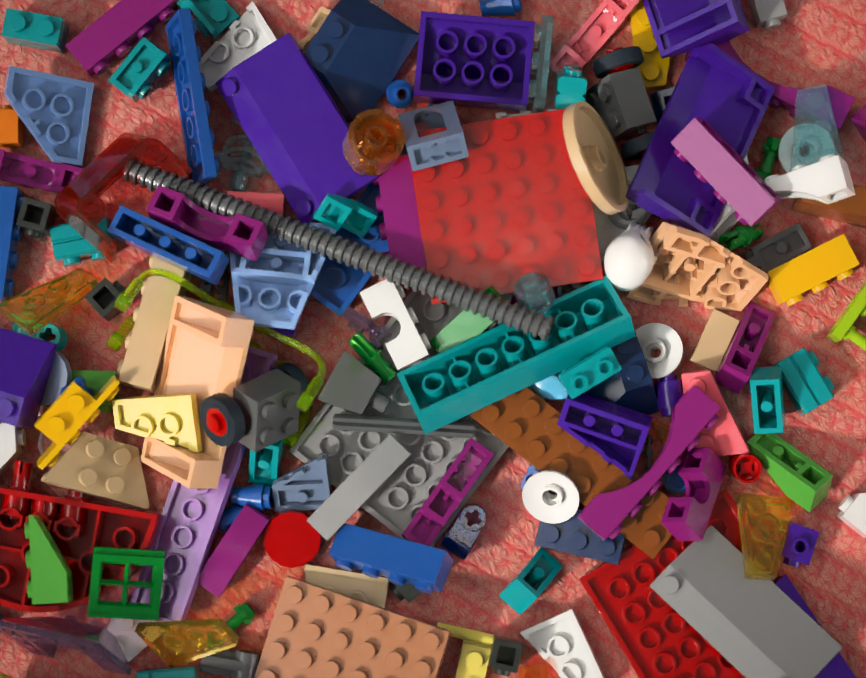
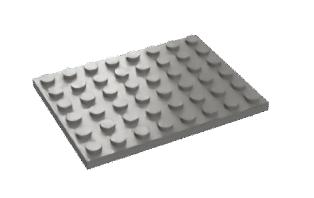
(431, 456)

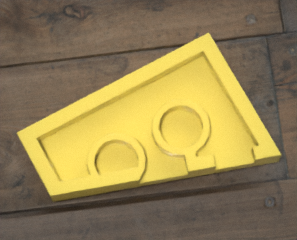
(161, 417)

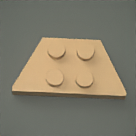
(101, 470)

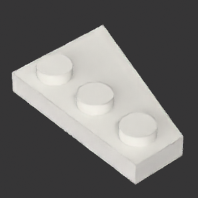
(242, 41)
(564, 646)

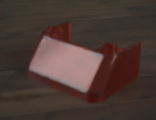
(80, 201)

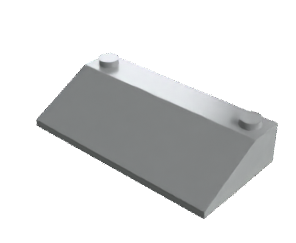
(742, 617)

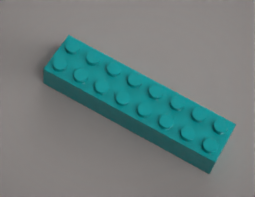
(509, 360)

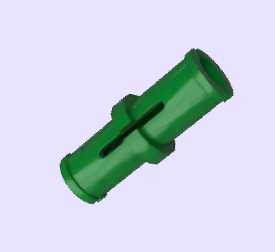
(740, 236)

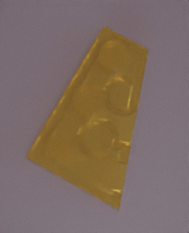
(187, 639)

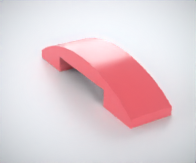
(593, 34)

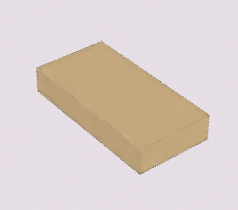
(714, 340)

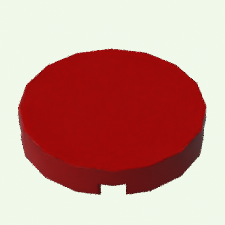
(291, 539)

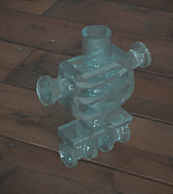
(241, 172)

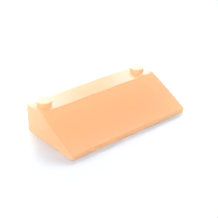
(203, 357)

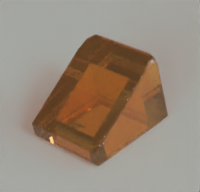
(661, 430)

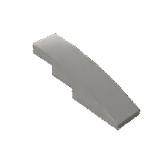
(359, 487)

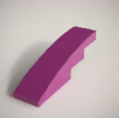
(448, 493)

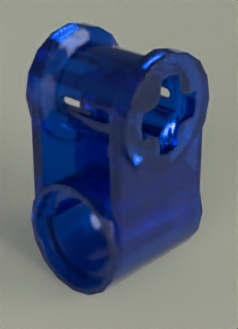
(461, 535)

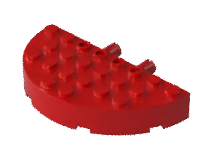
(74, 528)

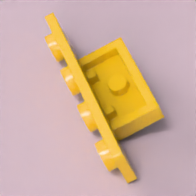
(68, 414)

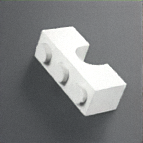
(386, 300)

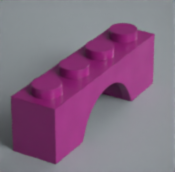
(234, 233)

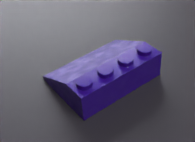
(474, 61)
(23, 376)

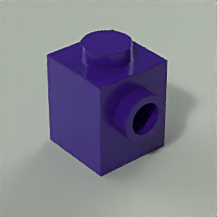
(799, 545)

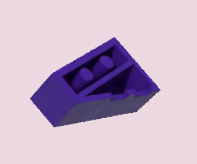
(606, 428)

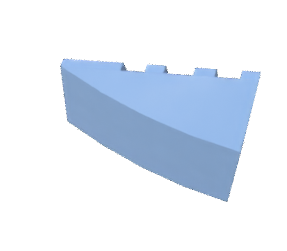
(278, 283)

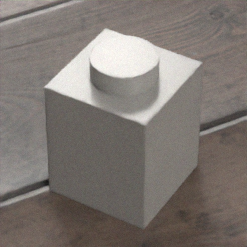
(767, 13)

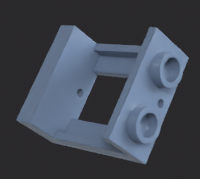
(437, 147)

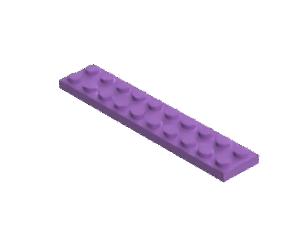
(192, 520)

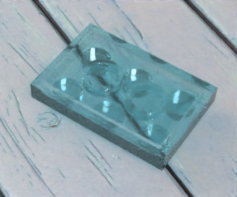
(540, 63)

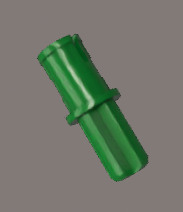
(372, 357)

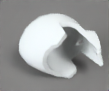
(630, 258)

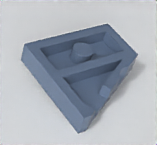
(304, 487)

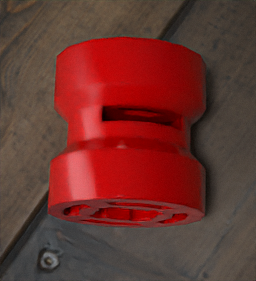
(748, 471)

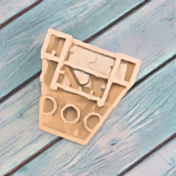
(697, 271)

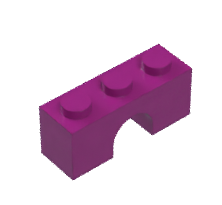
(689, 515)

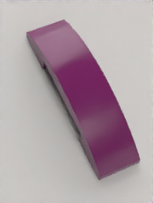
(35, 172)

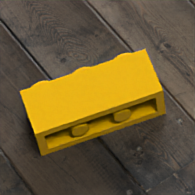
(812, 270)

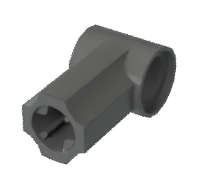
(231, 663)

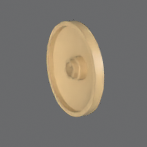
(595, 157)

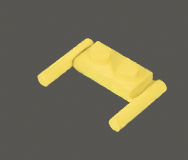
(474, 651)

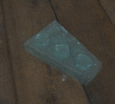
(814, 127)

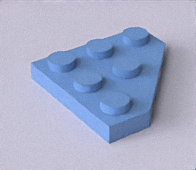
(53, 111)

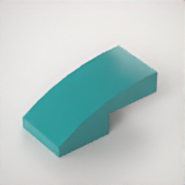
(345, 213)

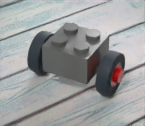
(623, 99)
(258, 412)

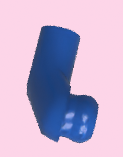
(228, 517)

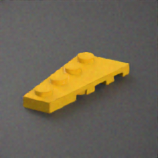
(654, 68)

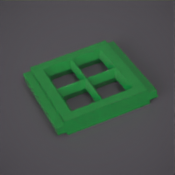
(124, 609)

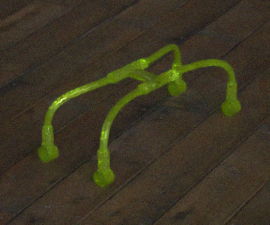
(306, 399)

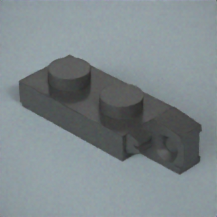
(779, 248)

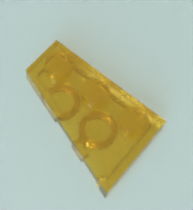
(48, 301)
(763, 533)

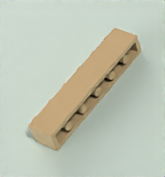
(150, 329)

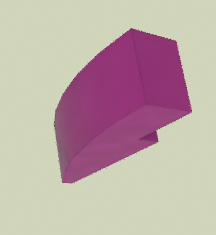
(233, 550)

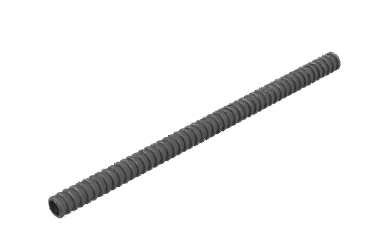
(346, 251)

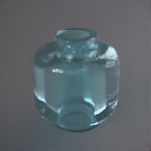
(534, 292)

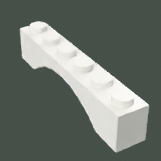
(822, 181)

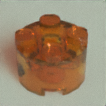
(366, 156)

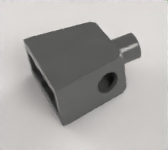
(353, 387)

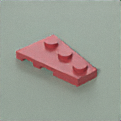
(724, 435)

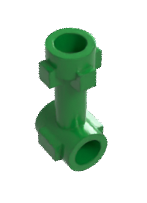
(771, 148)
(244, 613)

